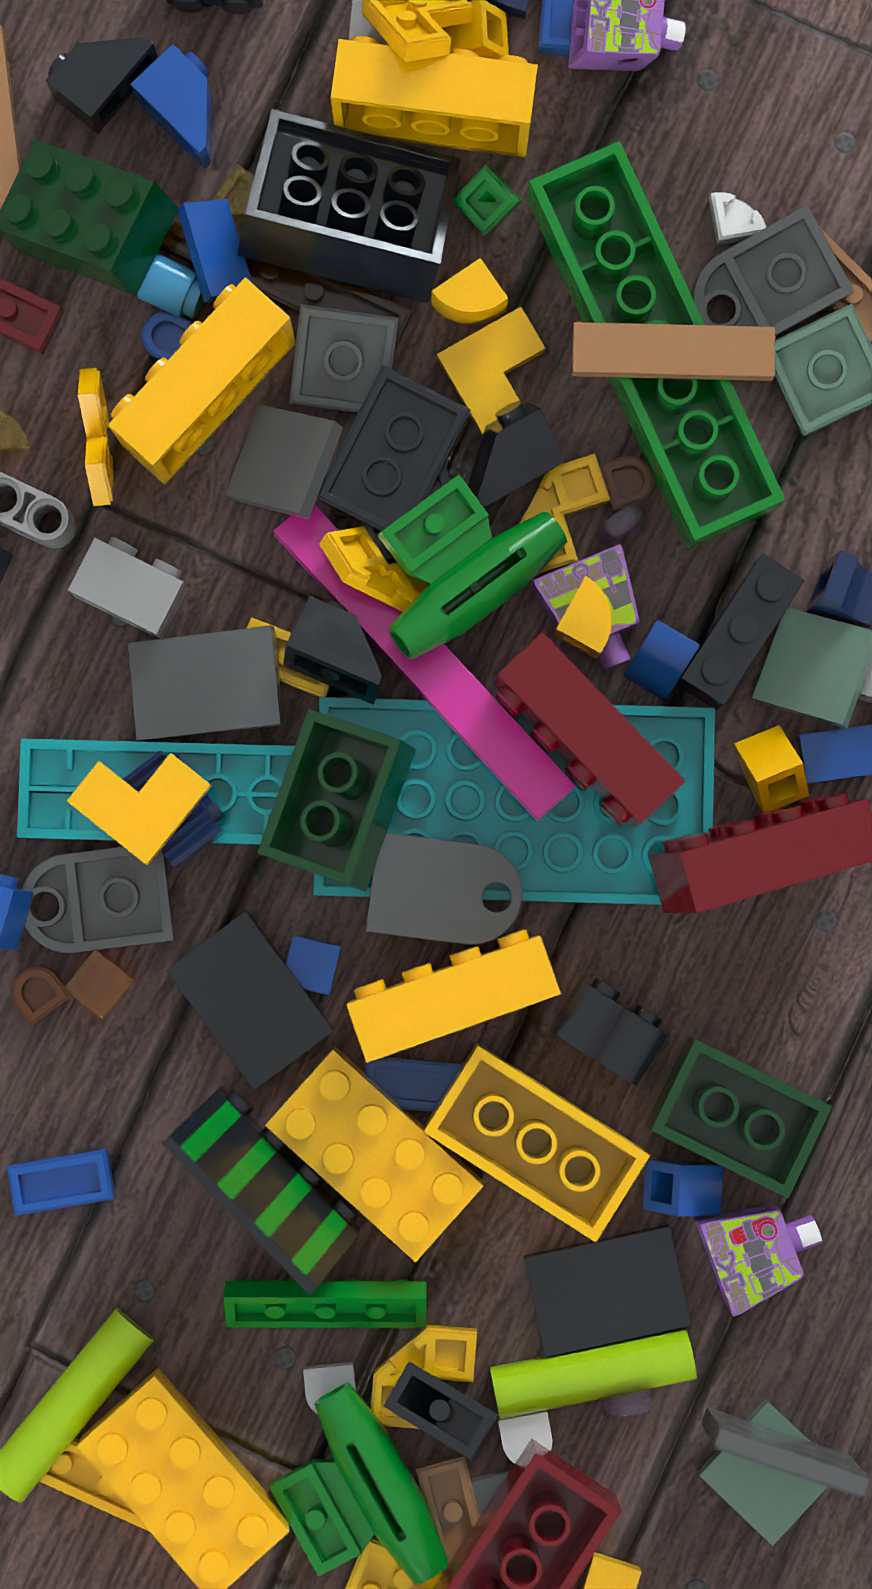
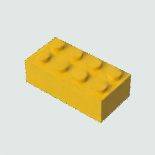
(434, 100)
(203, 379)
(453, 996)
(536, 1142)
(375, 1154)
(184, 1483)

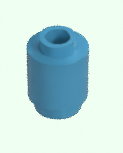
(172, 288)

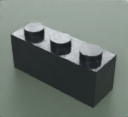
(740, 632)

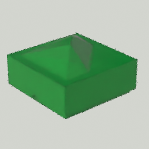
(487, 200)

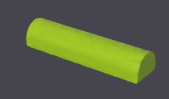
(593, 1373)
(70, 1404)

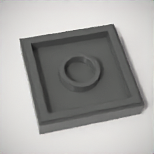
(340, 356)
(284, 461)

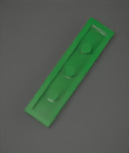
(330, 1305)

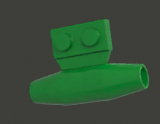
(466, 569)
(359, 1493)

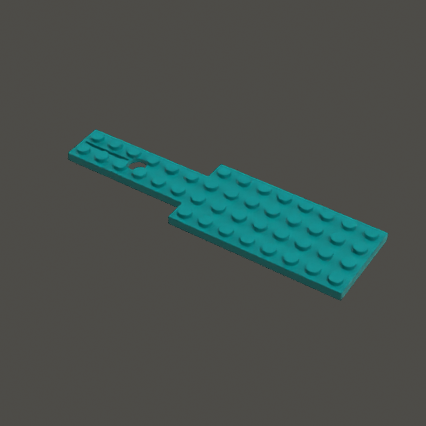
(447, 796)

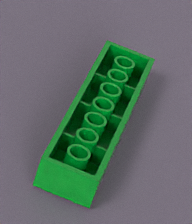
(625, 273)

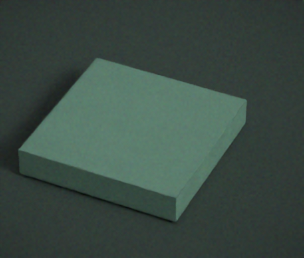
(825, 370)
(815, 667)
(761, 1494)

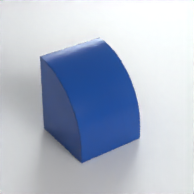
(661, 660)
(683, 1187)

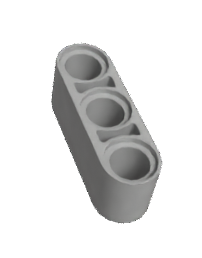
(30, 509)

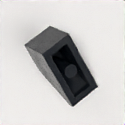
(98, 77)
(513, 452)
(333, 650)
(441, 1411)

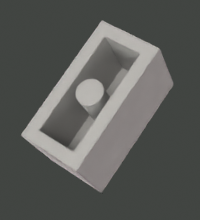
(128, 587)

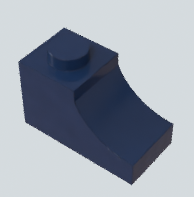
(843, 591)

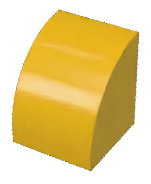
(484, 34)
(470, 296)
(586, 620)
(772, 769)

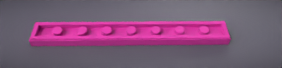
(439, 680)

